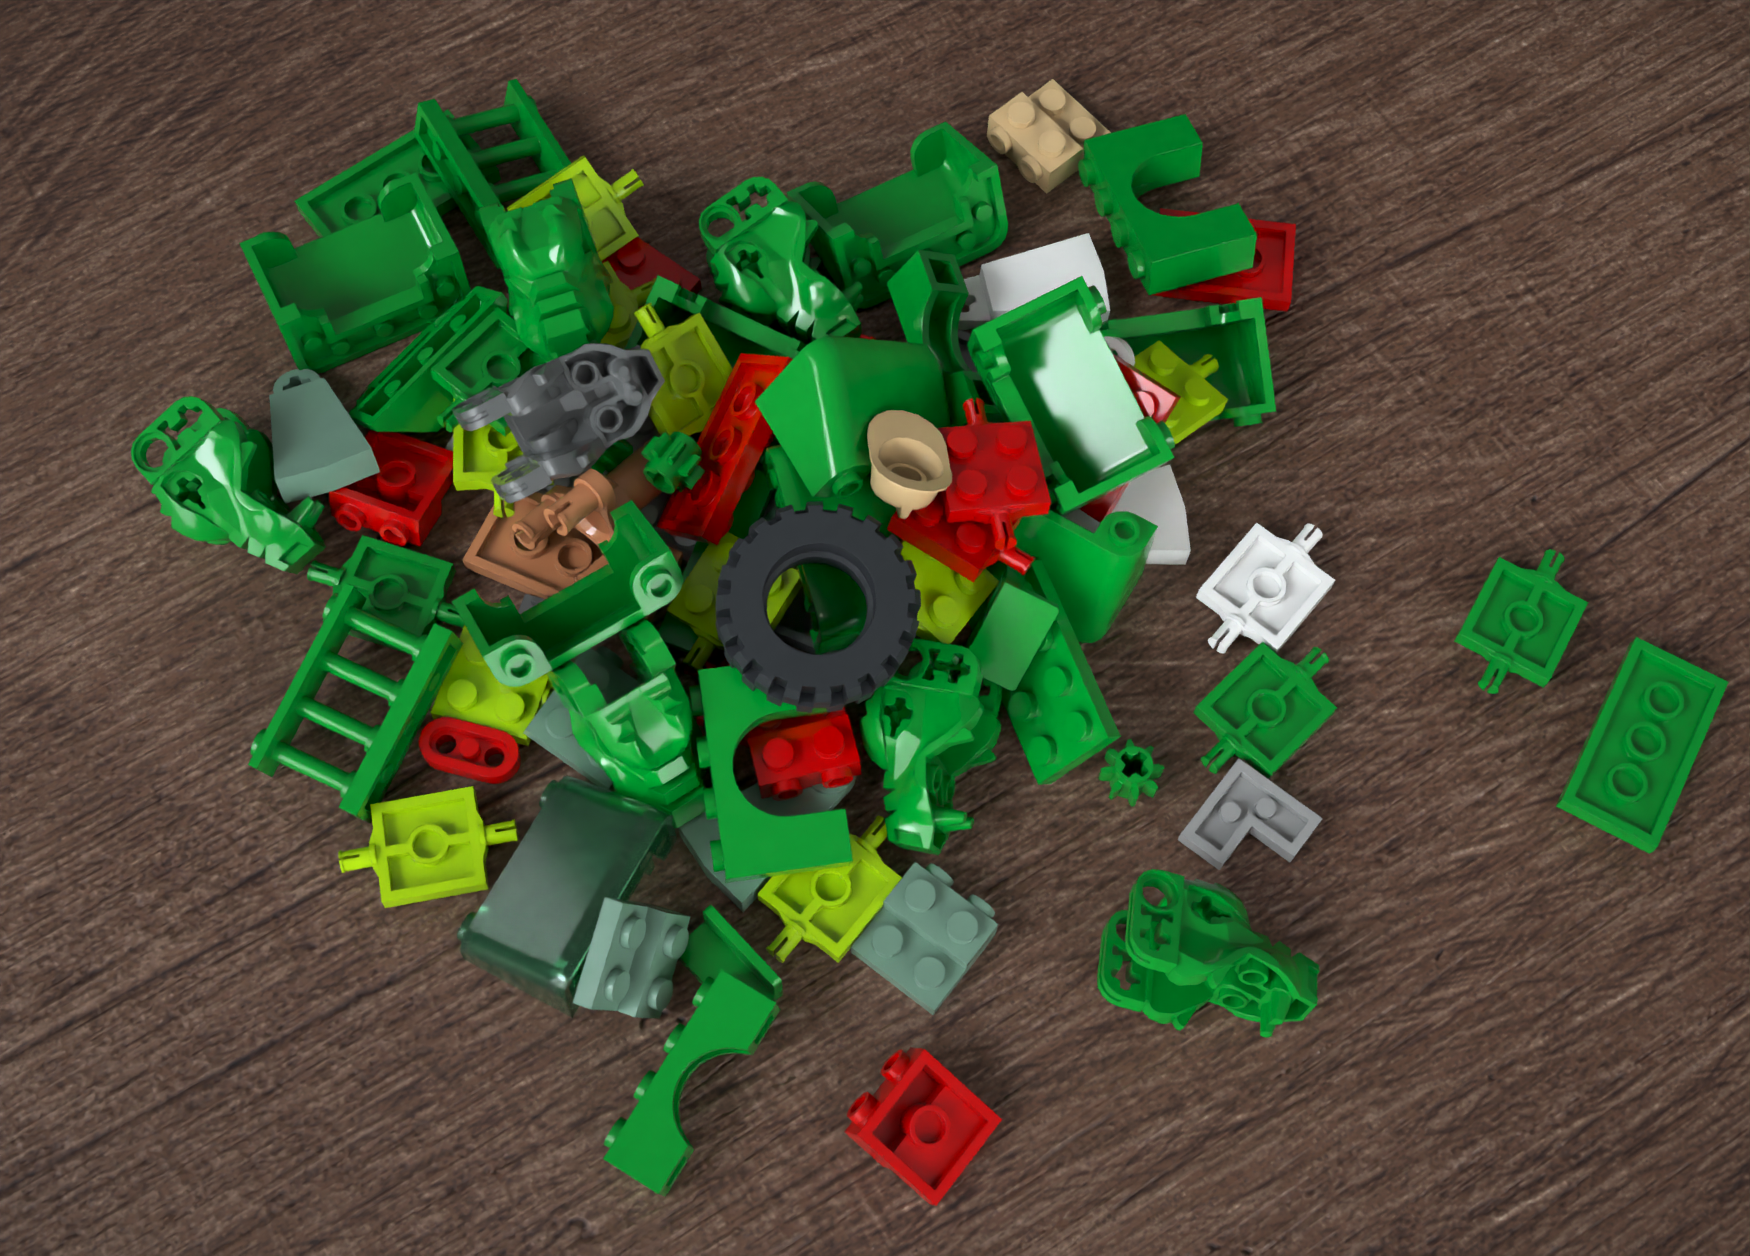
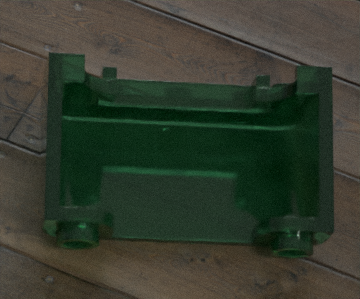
(551, 892)

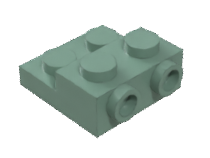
(552, 723)
(926, 936)
(632, 958)

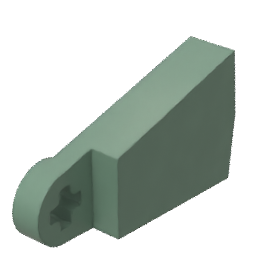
(314, 438)
(700, 831)

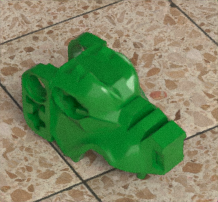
(768, 267)
(551, 272)
(224, 488)
(643, 736)
(927, 737)
(1199, 952)

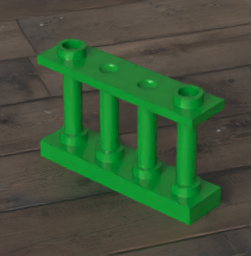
(461, 167)
(384, 743)

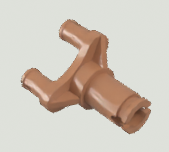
(588, 505)

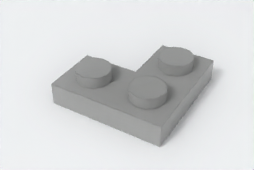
(1244, 805)

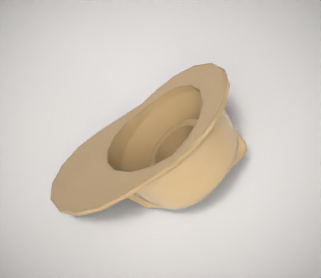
(907, 460)

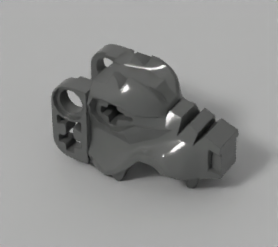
(566, 413)

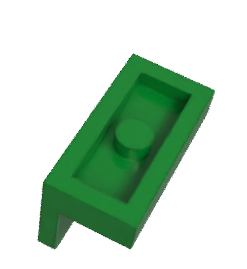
(1010, 630)
(719, 946)

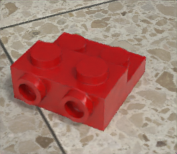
(405, 494)
(803, 753)
(921, 1123)

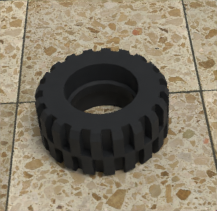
(831, 540)

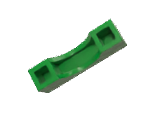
(929, 304)
(652, 1140)

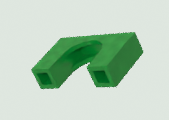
(1159, 247)
(751, 840)

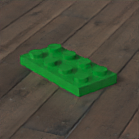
(354, 192)
(1058, 701)
(1642, 745)

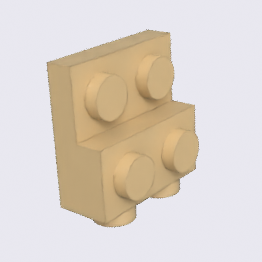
(1043, 134)

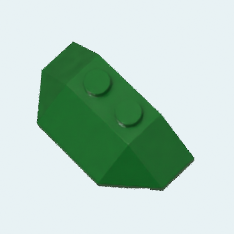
(404, 392)

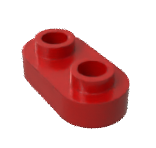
(472, 750)

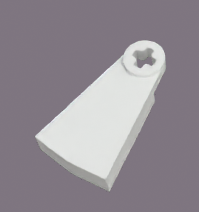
(1028, 275)
(1159, 502)

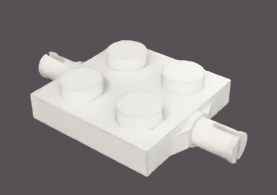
(1265, 588)

